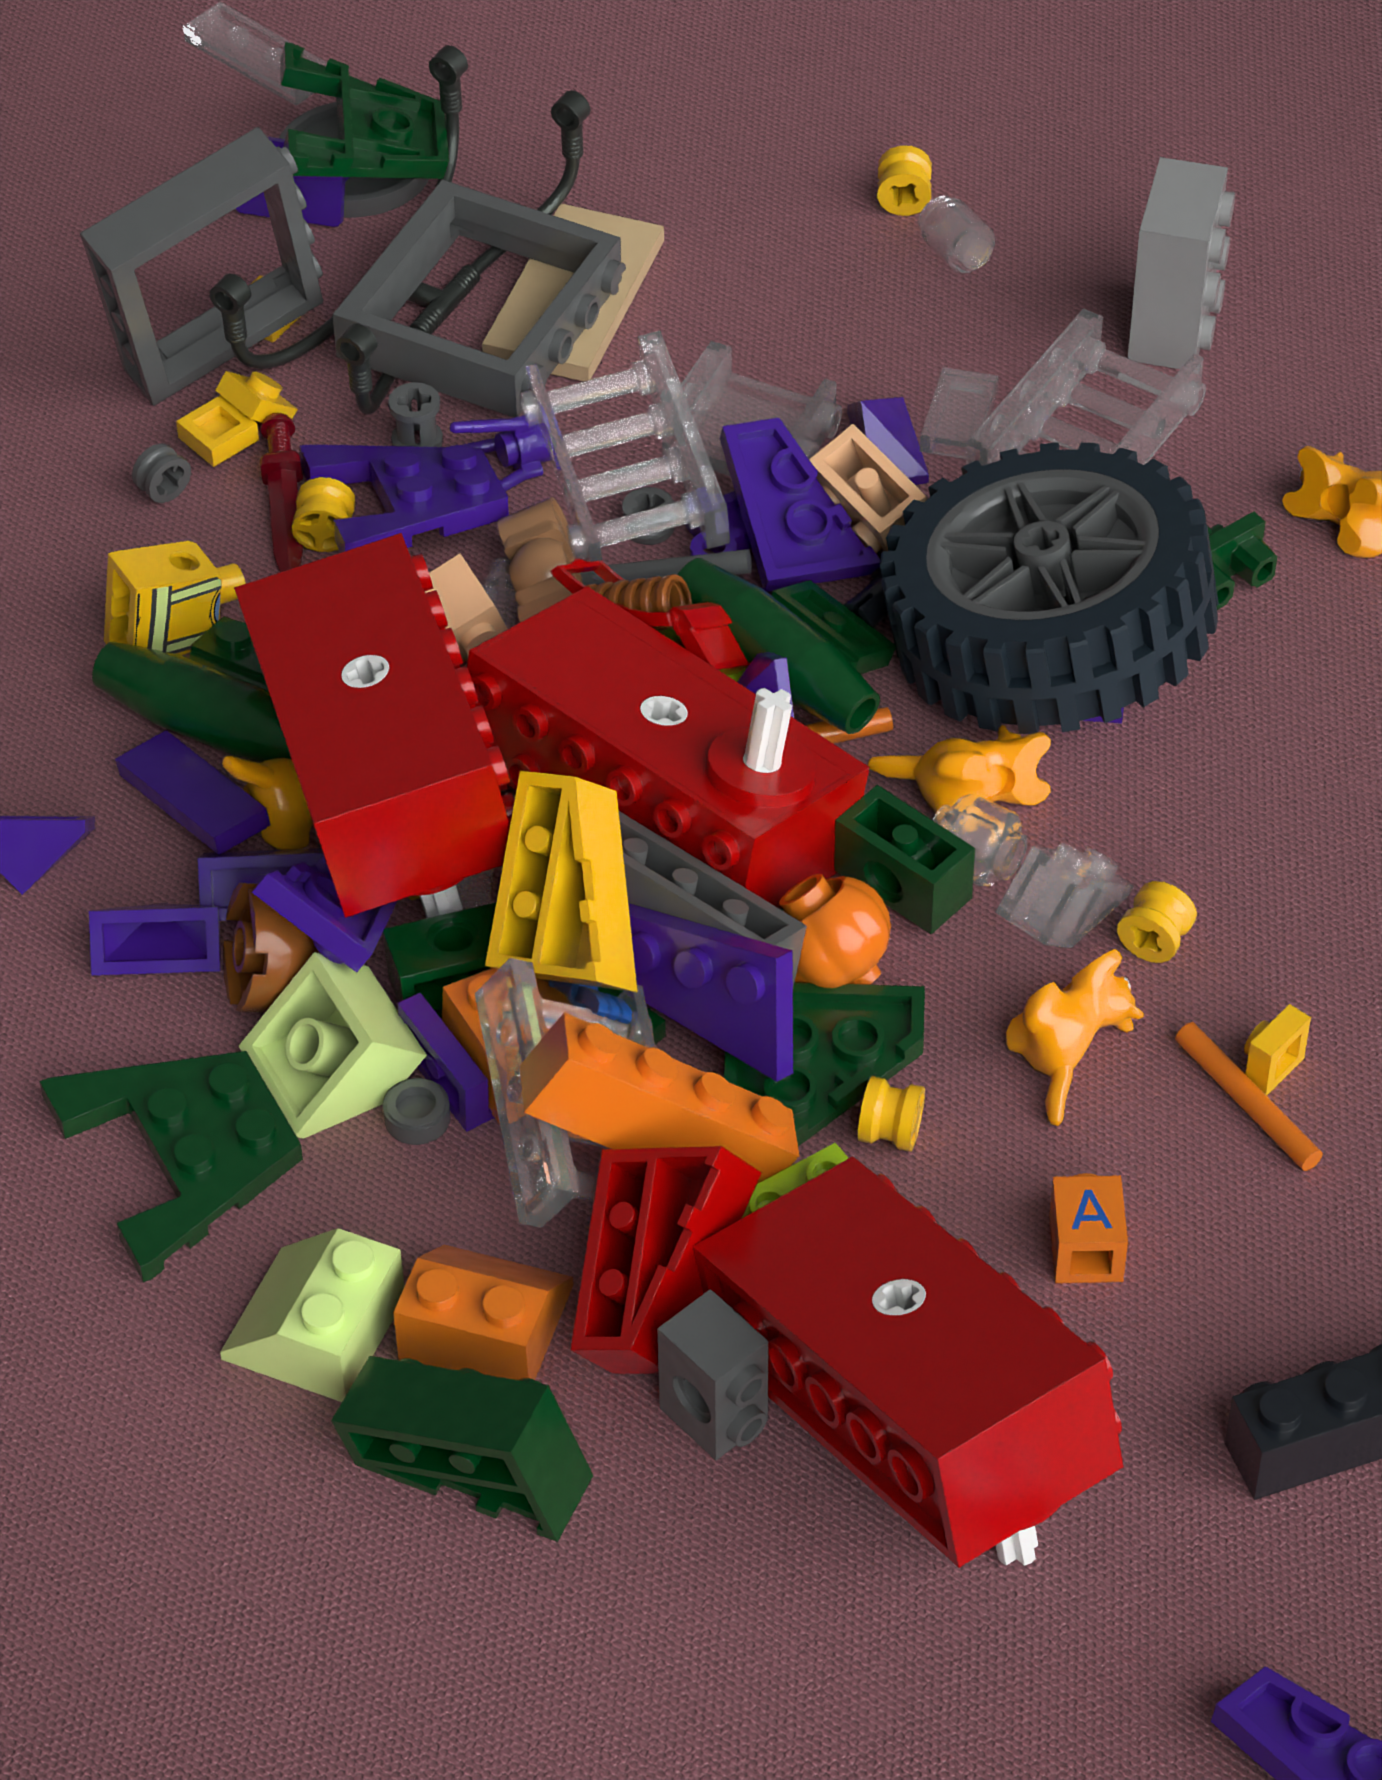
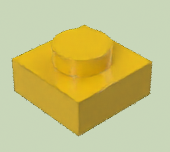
(254, 395)
(217, 431)
(1276, 1047)

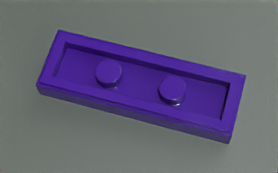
(193, 792)

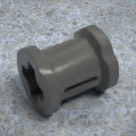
(422, 420)

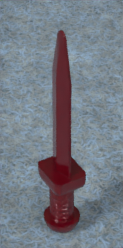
(281, 472)

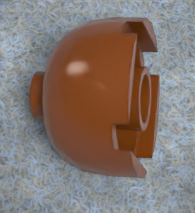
(263, 952)

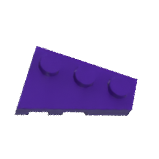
(312, 904)

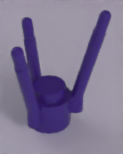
(515, 446)

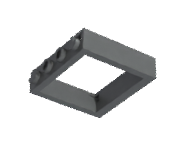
(173, 214)
(503, 224)

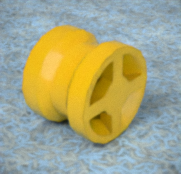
(904, 180)
(318, 505)
(1156, 922)
(891, 1113)

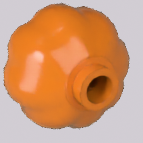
(843, 932)

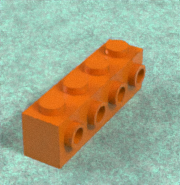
(643, 1098)

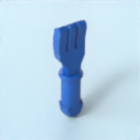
(599, 1002)

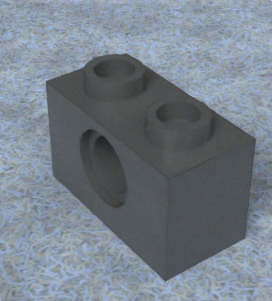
(713, 1375)

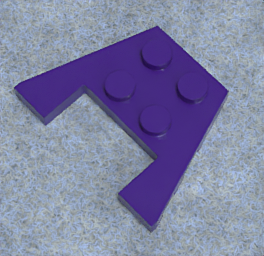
(416, 485)

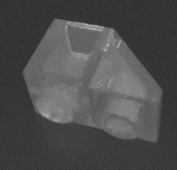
(1063, 894)

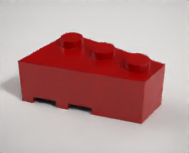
(641, 1244)

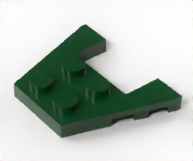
(380, 127)
(206, 1127)

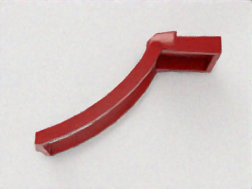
(700, 626)

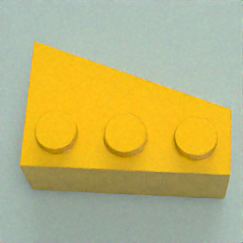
(565, 885)

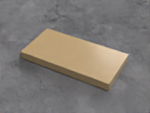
(543, 282)

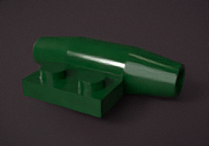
(816, 633)
(209, 697)

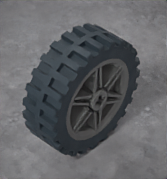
(1050, 587)

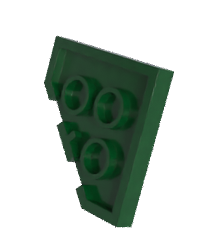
(837, 1046)

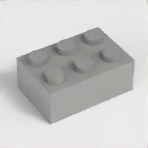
(1178, 263)

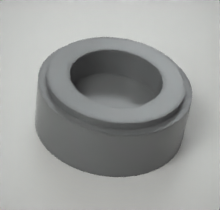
(416, 1111)

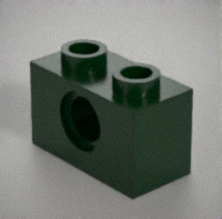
(905, 858)
(437, 952)

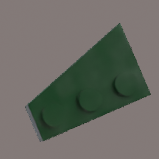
(467, 1433)

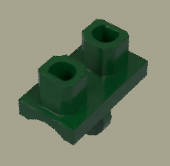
(1240, 551)

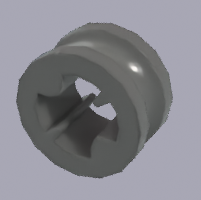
(161, 473)
(645, 499)

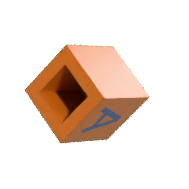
(1088, 1229)

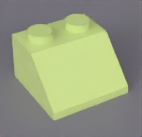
(331, 1046)
(319, 1312)

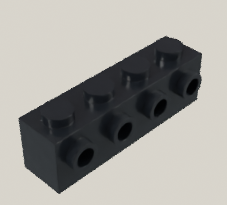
(1307, 1424)

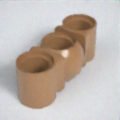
(535, 544)

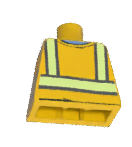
(165, 595)

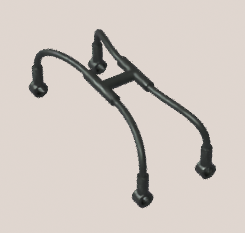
(358, 341)

